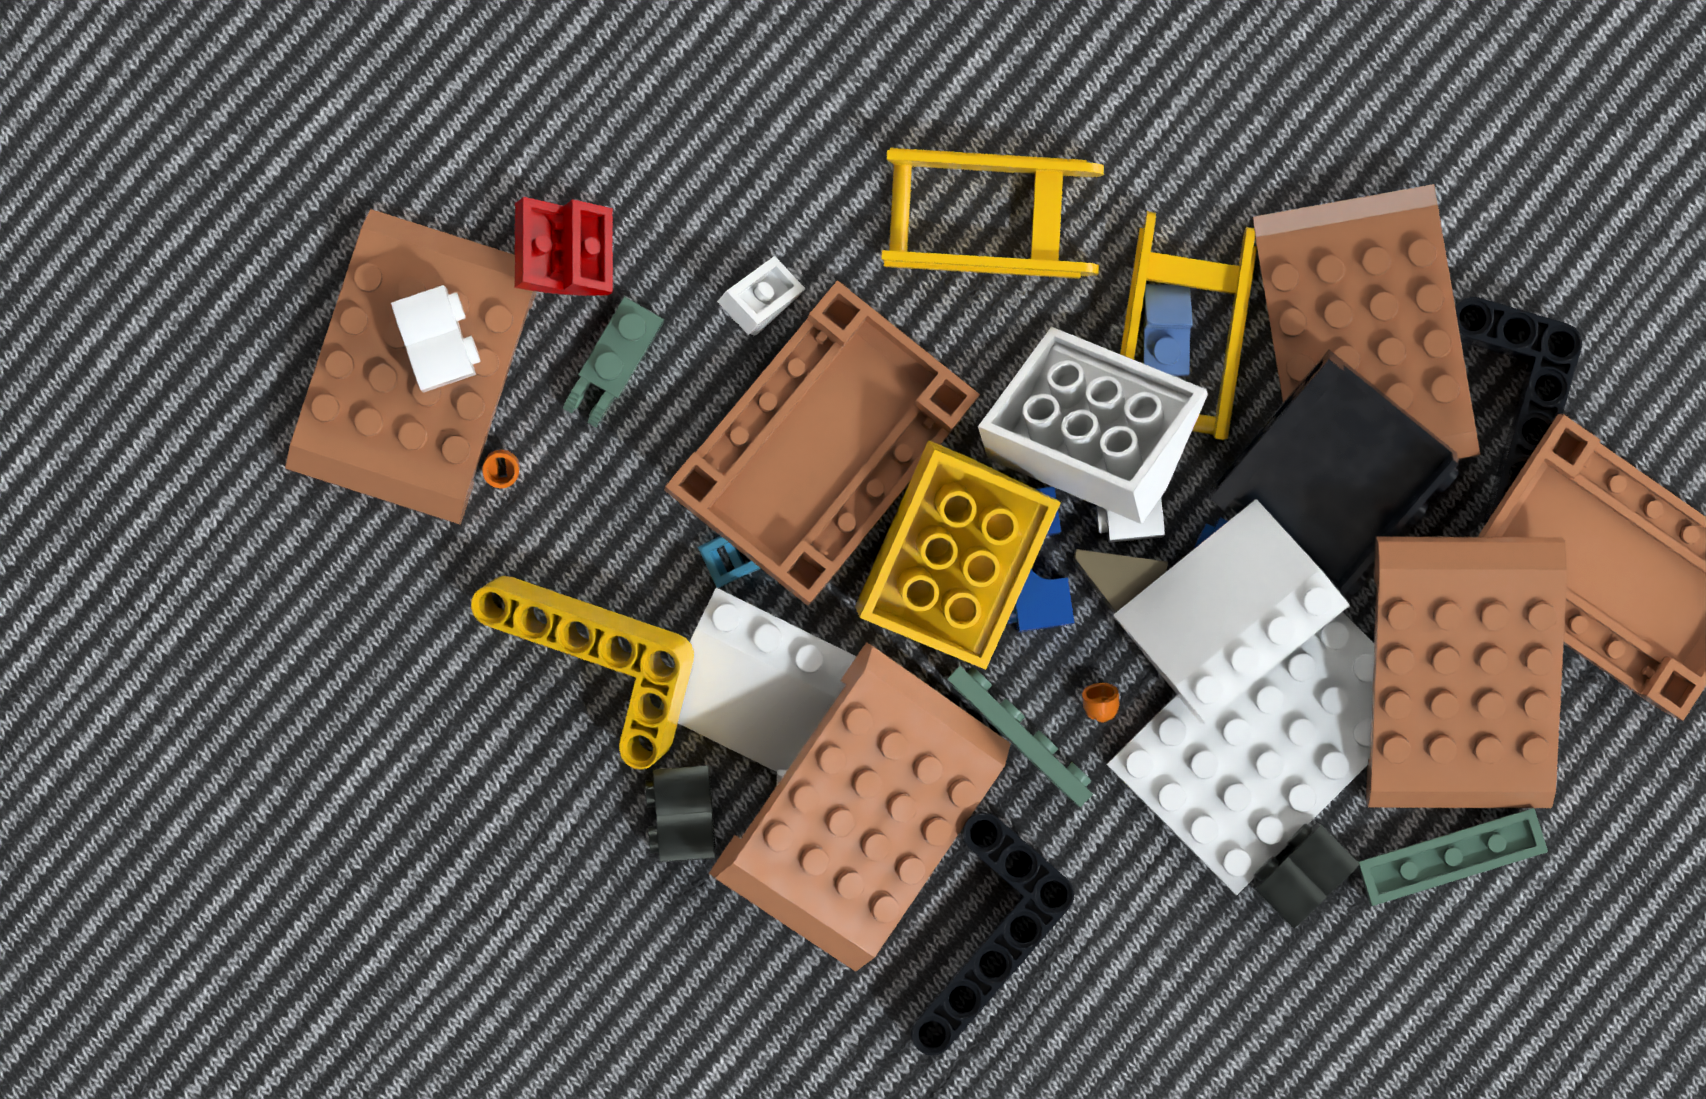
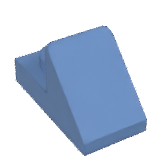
(1167, 328)

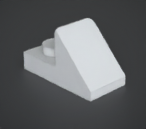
(761, 296)

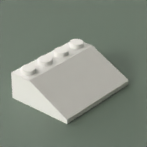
(1093, 424)
(1230, 611)
(759, 681)

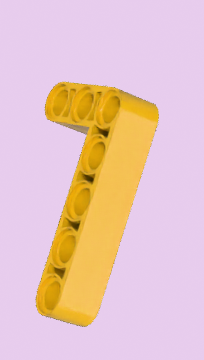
(602, 649)

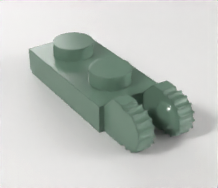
(615, 357)

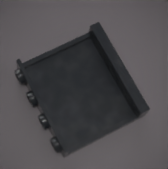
(1339, 470)

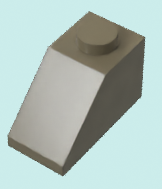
(1118, 576)

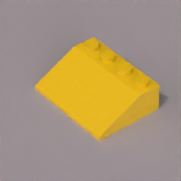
(956, 555)

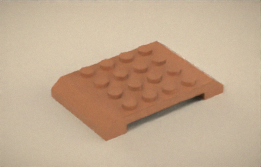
(1377, 294)
(364, 410)
(821, 443)
(1630, 563)
(1467, 672)
(864, 810)

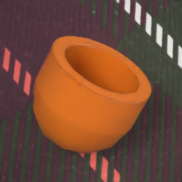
(491, 469)
(1101, 701)

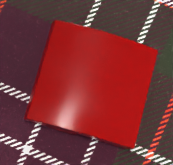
(563, 247)

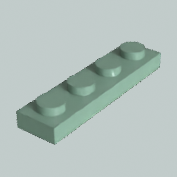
(1035, 748)
(1452, 856)

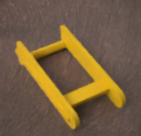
(1045, 223)
(1198, 275)

